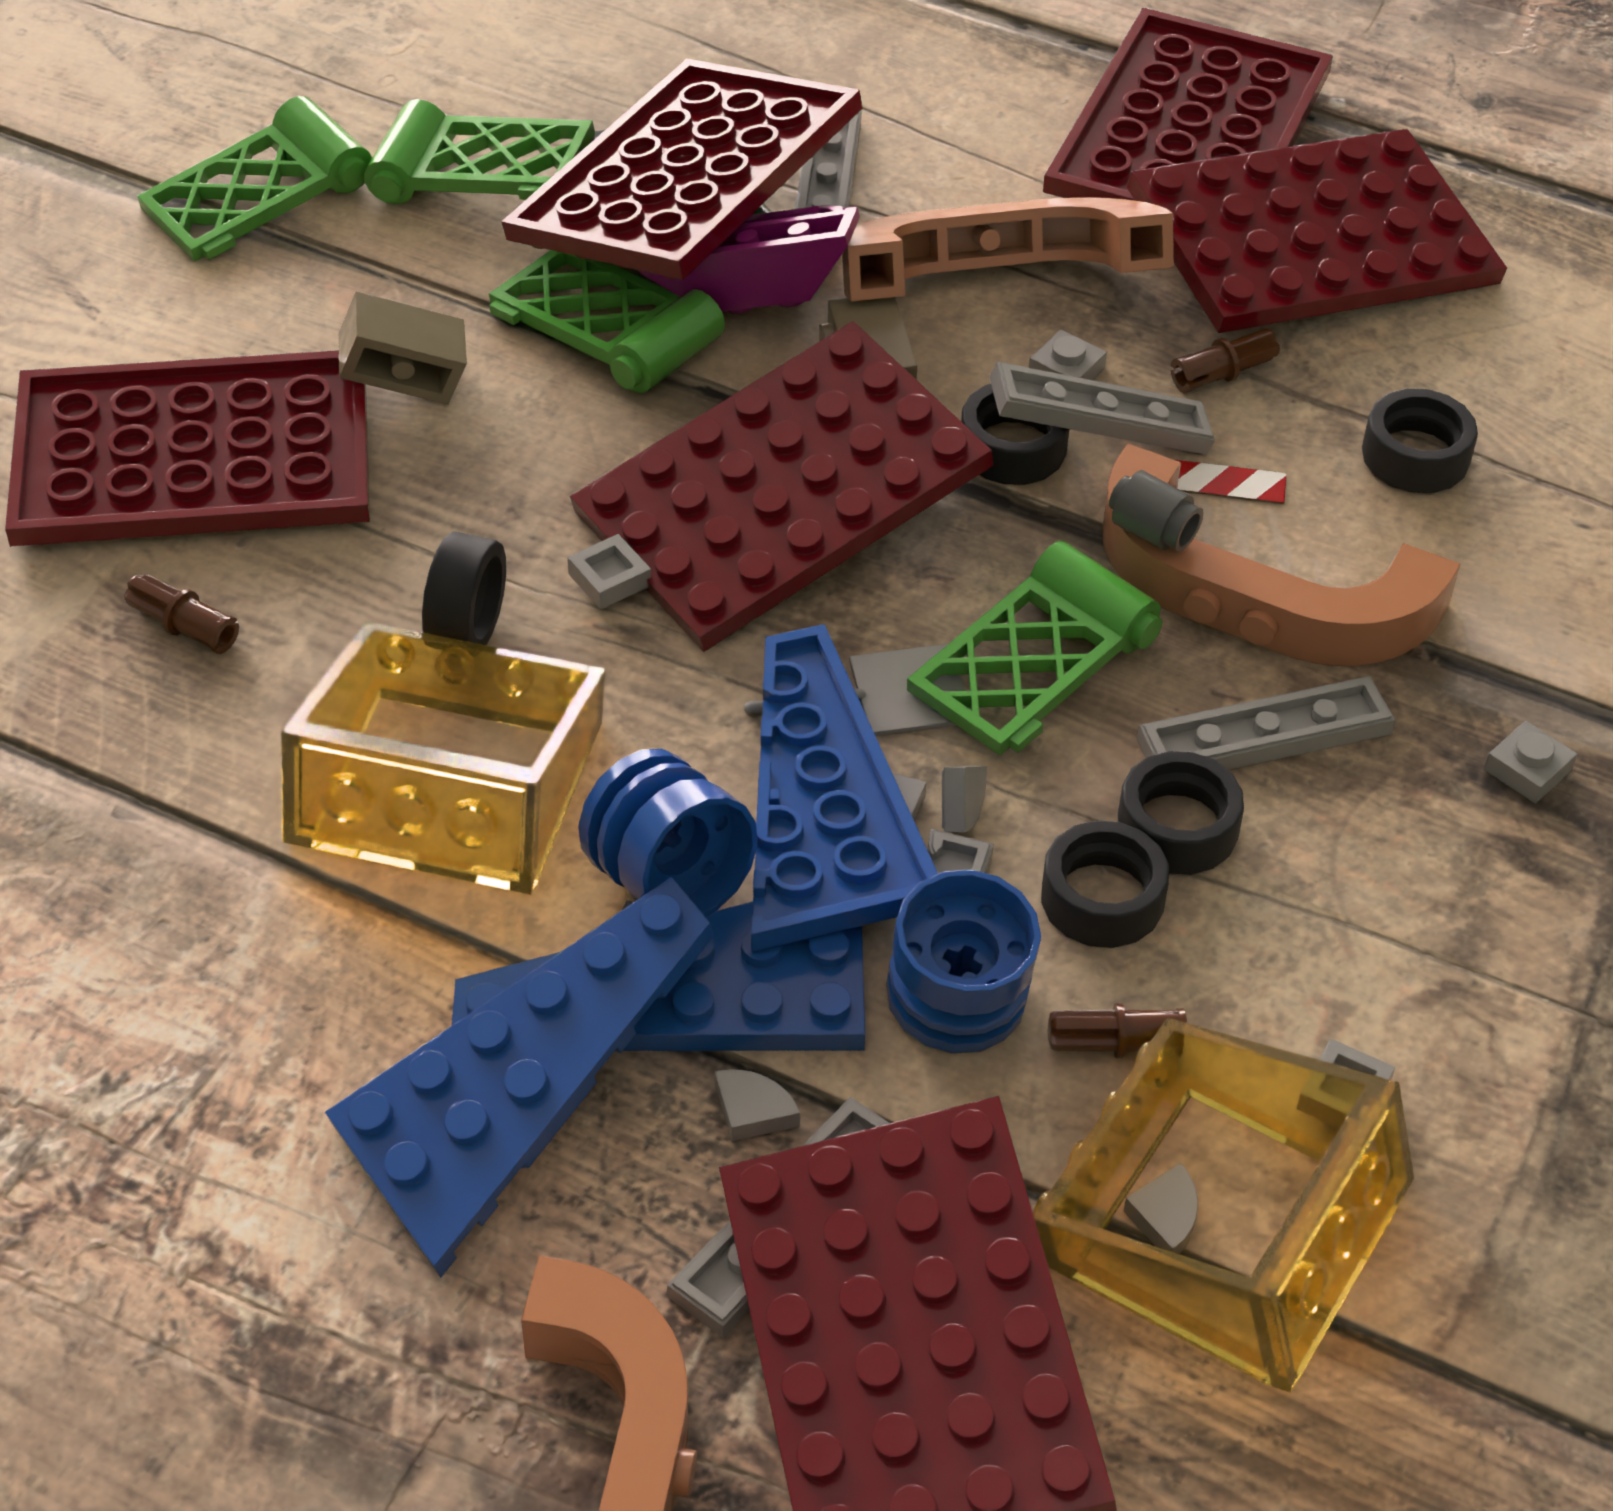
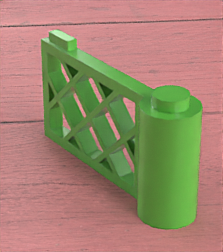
(423, 143)
(306, 146)
(652, 340)
(1089, 606)

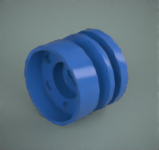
(665, 820)
(962, 960)

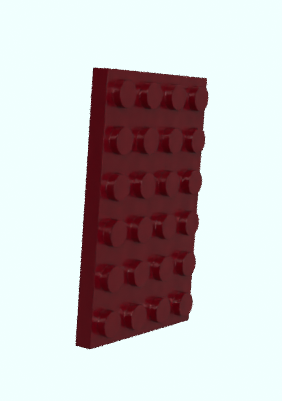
(1185, 97)
(682, 168)
(1317, 229)
(187, 448)
(782, 483)
(912, 1323)

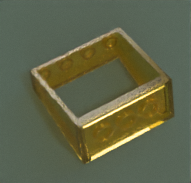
(426, 803)
(1319, 1108)

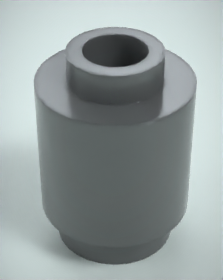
(1155, 511)

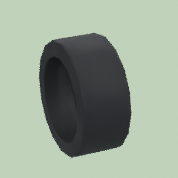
(1014, 461)
(1413, 468)
(464, 588)
(1195, 778)
(1109, 845)

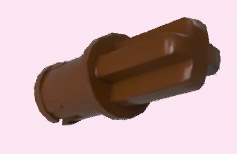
(1224, 360)
(182, 612)
(1107, 1029)

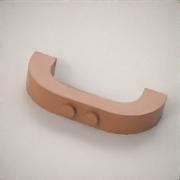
(1100, 230)
(1274, 607)
(612, 1330)

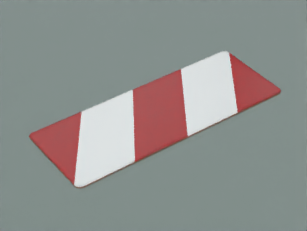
(1232, 481)

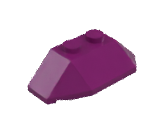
(771, 259)

